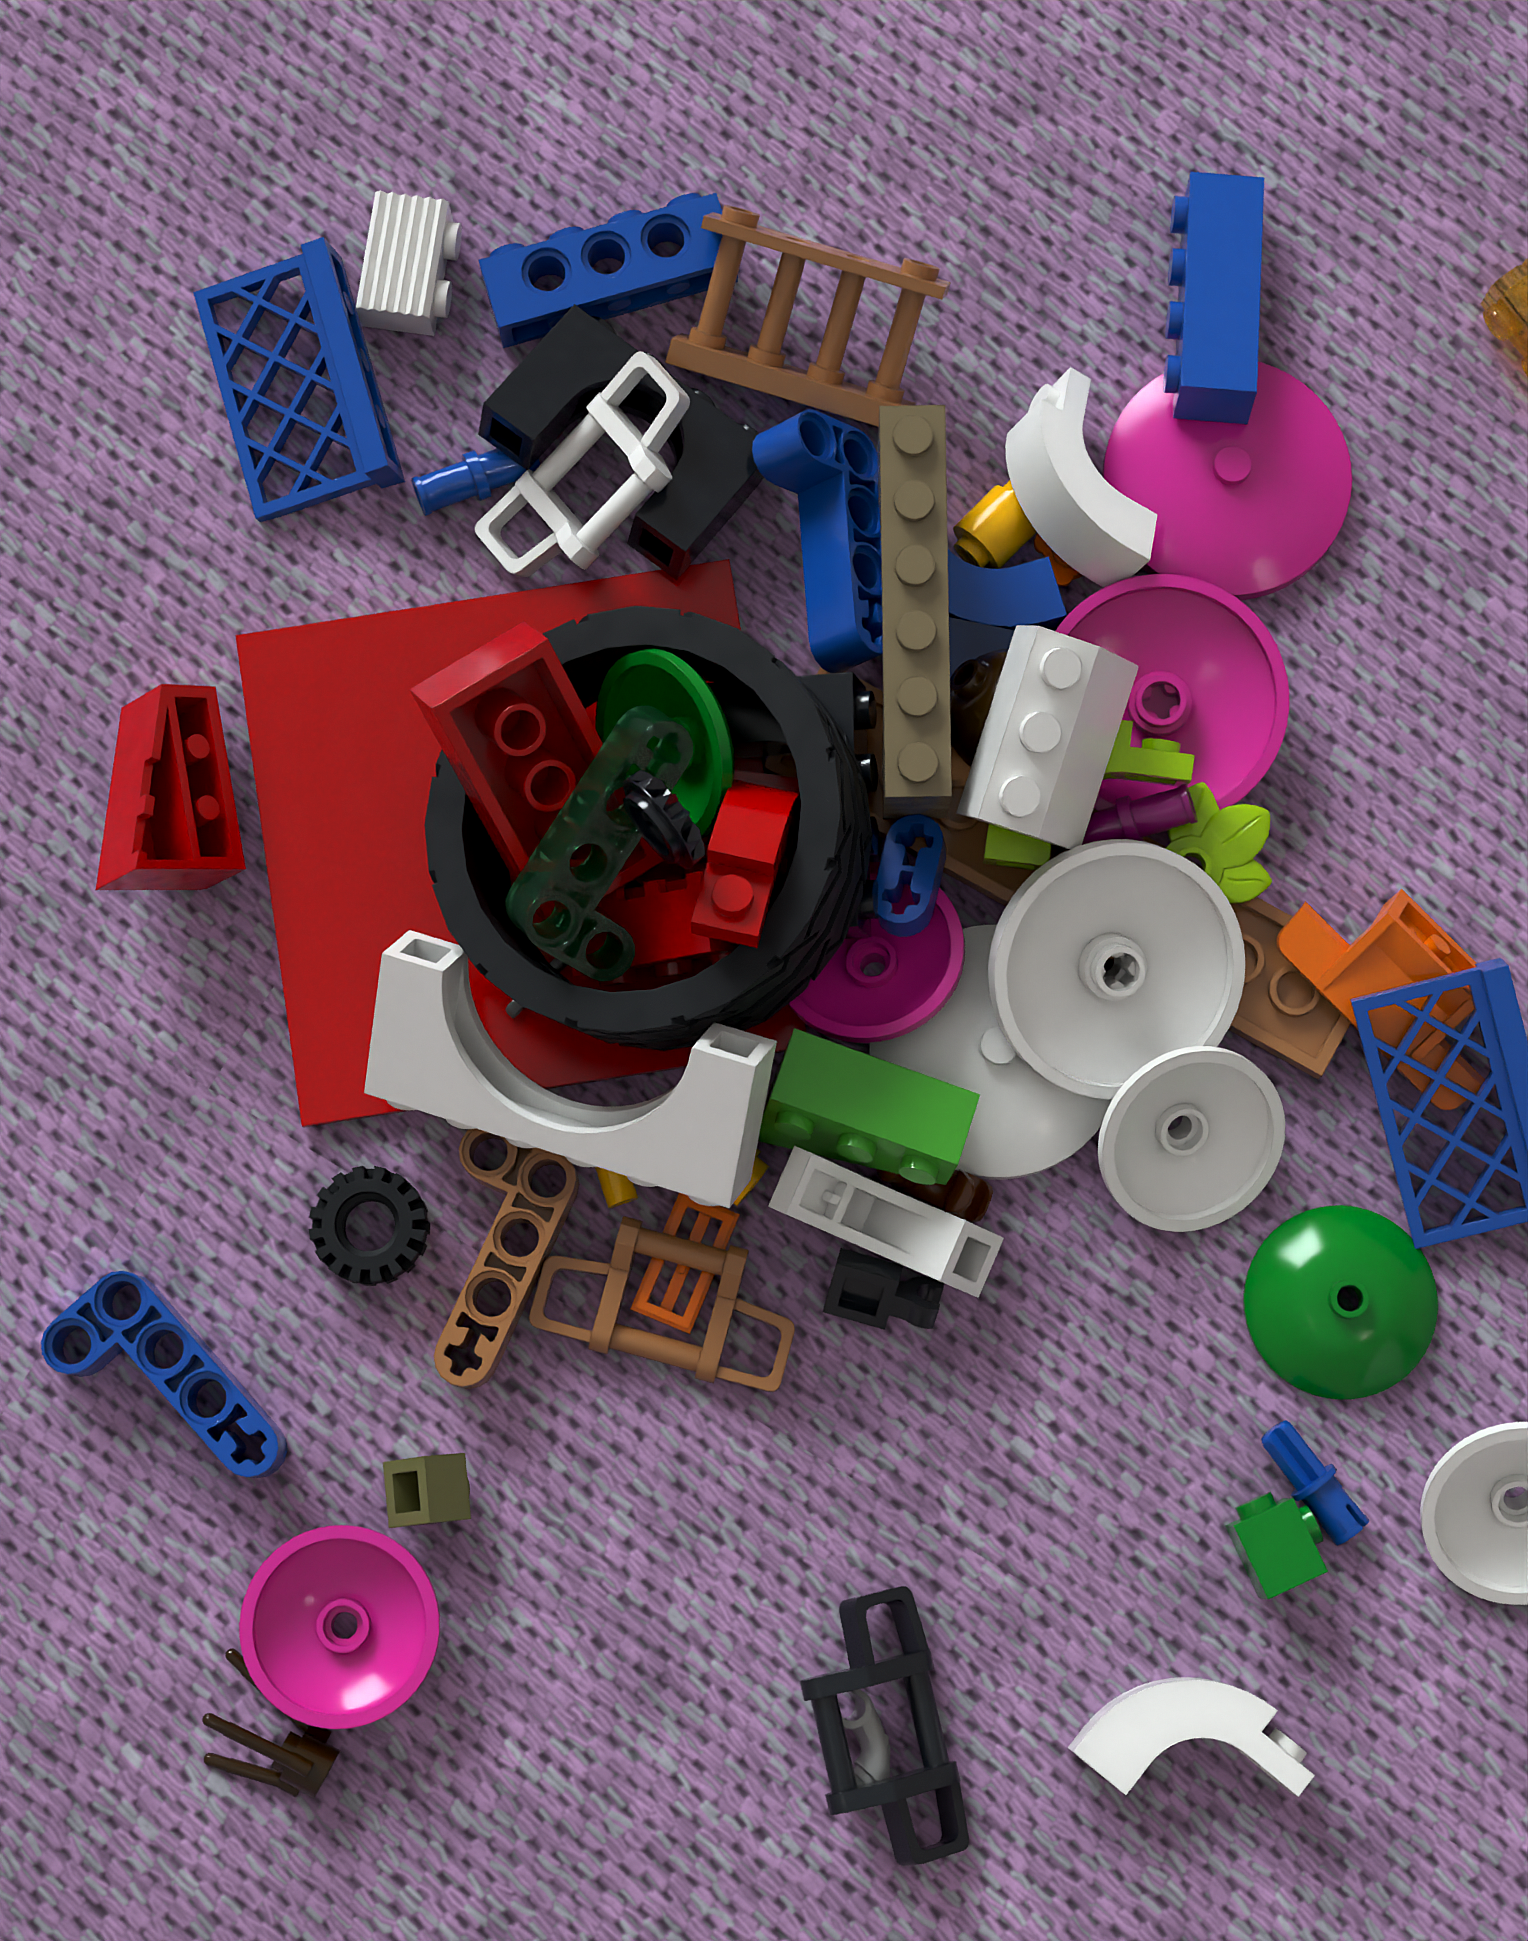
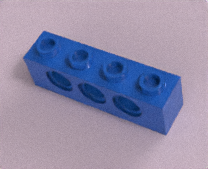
(570, 253)

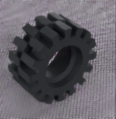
(341, 1198)

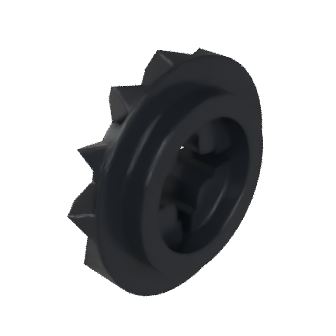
(662, 820)

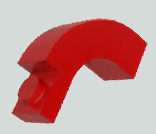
(745, 854)

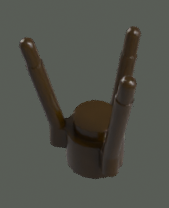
(300, 1760)

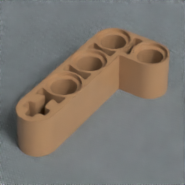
(494, 1262)

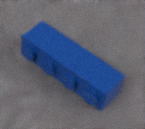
(1217, 298)

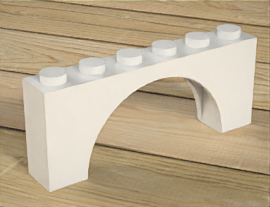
(440, 1060)

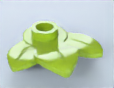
(1225, 844)

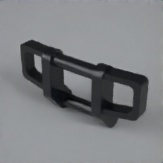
(937, 1770)

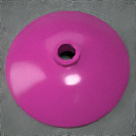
(908, 992)
(292, 1636)

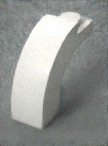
(1065, 494)
(885, 1221)
(1158, 1714)

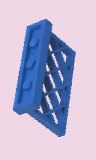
(348, 367)
(1507, 1055)

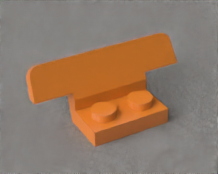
(1393, 952)

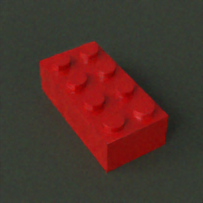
(518, 744)

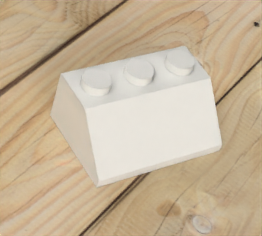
(1048, 736)

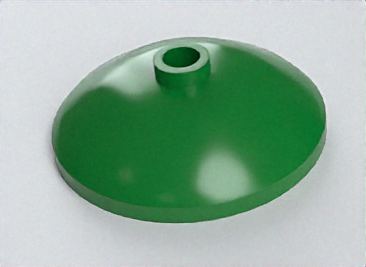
(676, 689)
(1296, 1312)

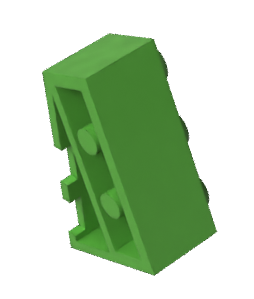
(866, 1111)

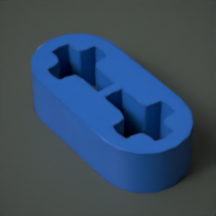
(923, 877)

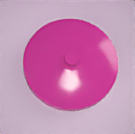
(1235, 499)
(1201, 679)

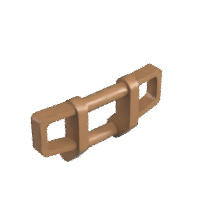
(609, 1335)

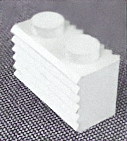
(406, 264)

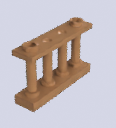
(764, 363)

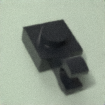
(871, 1291)

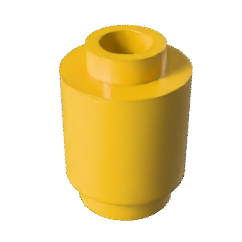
(993, 529)

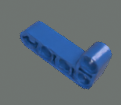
(839, 515)
(179, 1383)

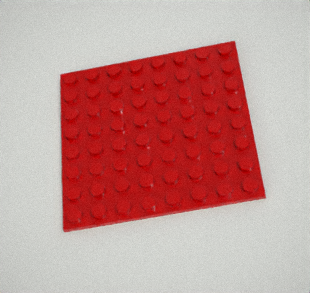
(343, 830)

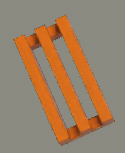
(664, 1313)

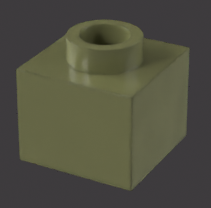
(427, 1490)

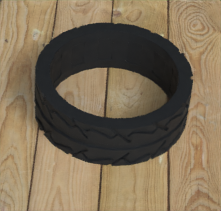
(800, 927)

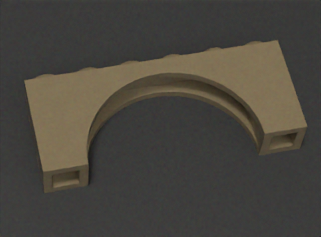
(914, 611)

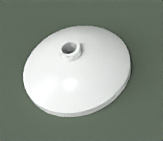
(1210, 1161)
(1468, 1521)

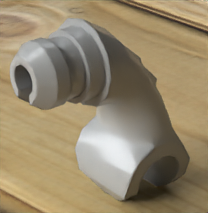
(875, 1748)

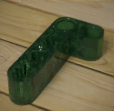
(612, 841)

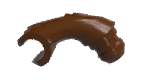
(962, 1196)

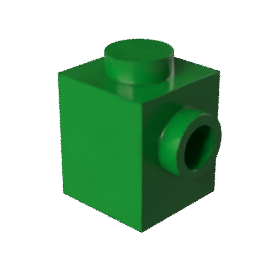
(1277, 1544)

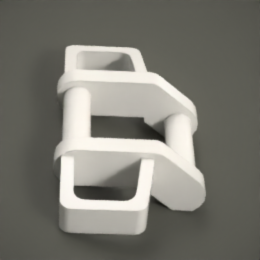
(536, 487)

